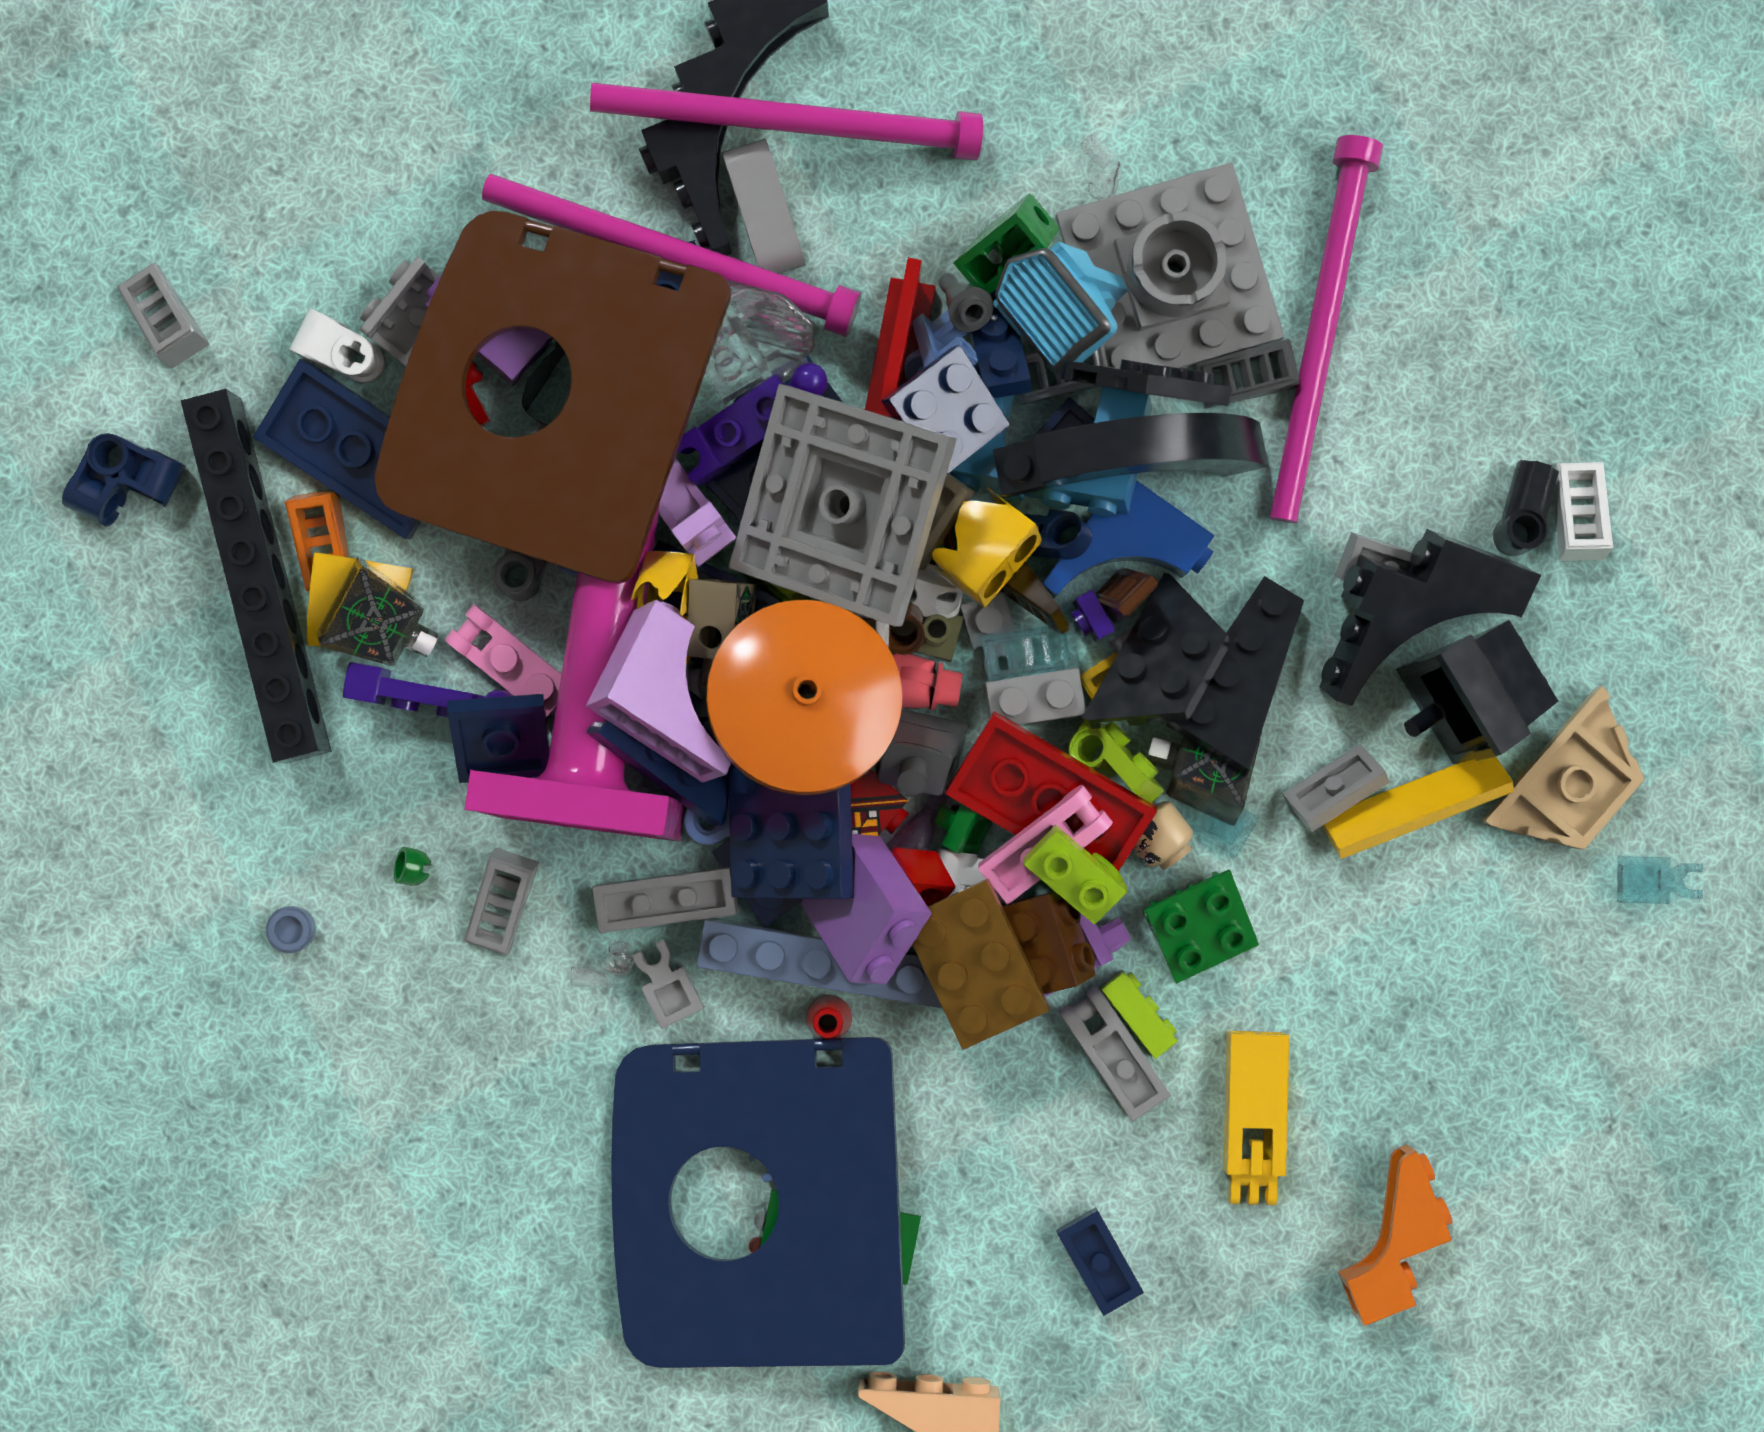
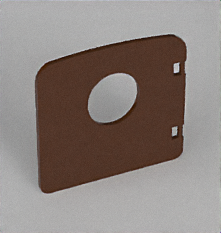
(597, 472)

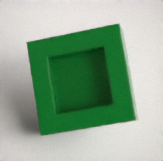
(964, 828)

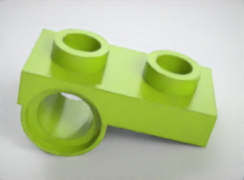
(1116, 759)
(1077, 876)

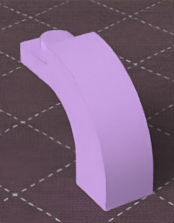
(693, 517)

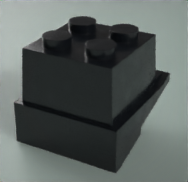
(1477, 694)

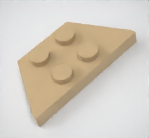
(1573, 780)

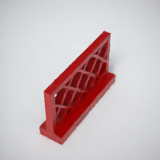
(897, 339)

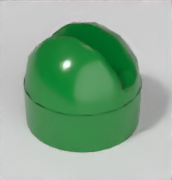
(410, 865)

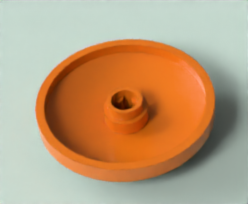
(794, 740)

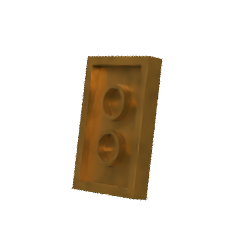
(978, 966)

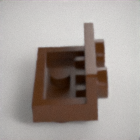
(1052, 941)

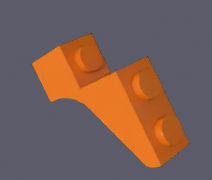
(1410, 1225)

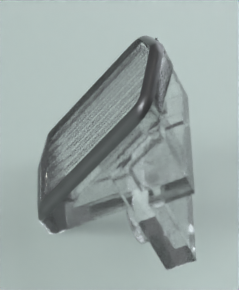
(758, 339)

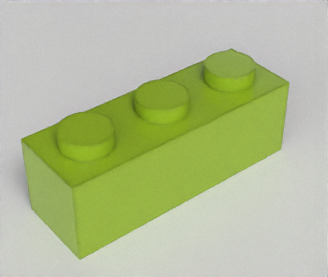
(1139, 1013)

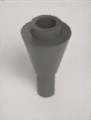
(967, 305)

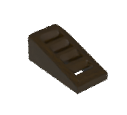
(1031, 595)

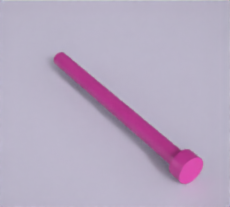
(961, 135)
(1356, 158)
(835, 308)

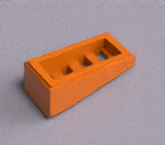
(299, 526)

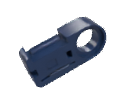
(1050, 529)

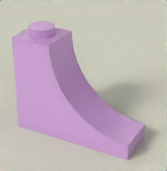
(649, 694)

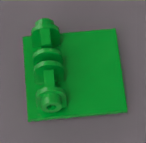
(1201, 925)

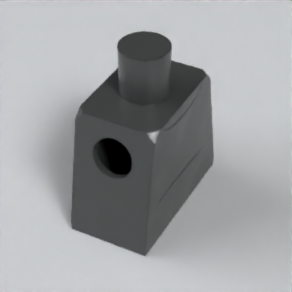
(922, 754)

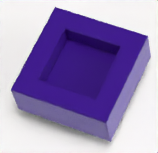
(1091, 617)

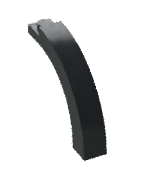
(1129, 446)

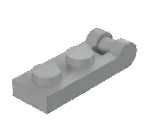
(1115, 1055)

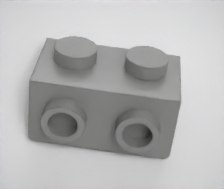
(398, 317)

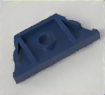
(703, 798)

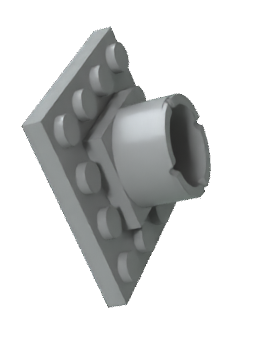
(1204, 230)
(842, 504)

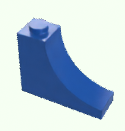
(1148, 534)

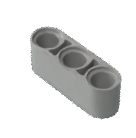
(763, 207)

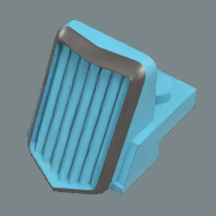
(1059, 302)

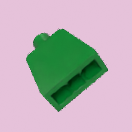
(1015, 232)

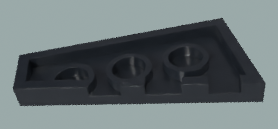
(1242, 689)

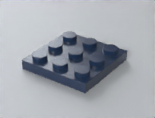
(789, 842)

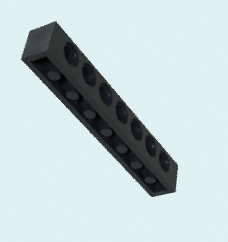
(256, 576)

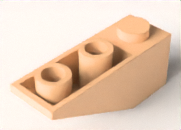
(932, 1404)

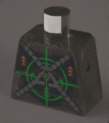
(375, 618)
(1201, 778)

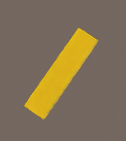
(1417, 805)

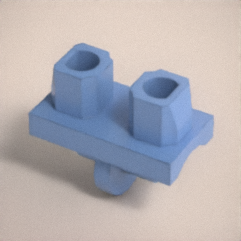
(934, 340)

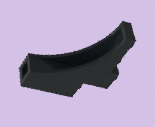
(1396, 604)

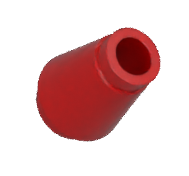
(829, 1005)

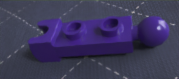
(742, 424)
(374, 685)

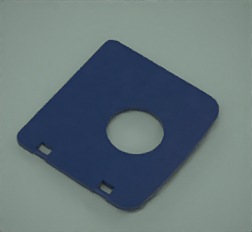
(832, 1267)

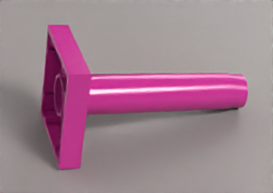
(582, 777)

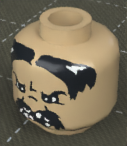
(1165, 838)

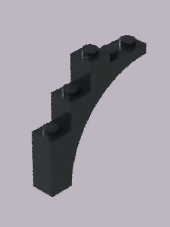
(691, 150)

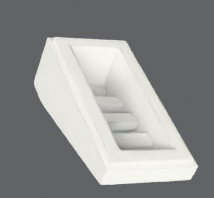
(1582, 549)

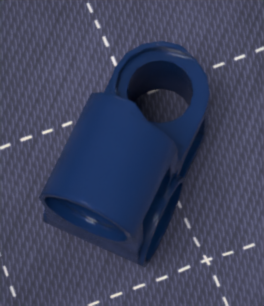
(99, 489)

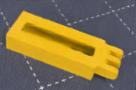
(1256, 1099)

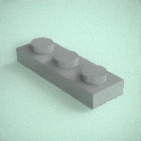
(664, 900)

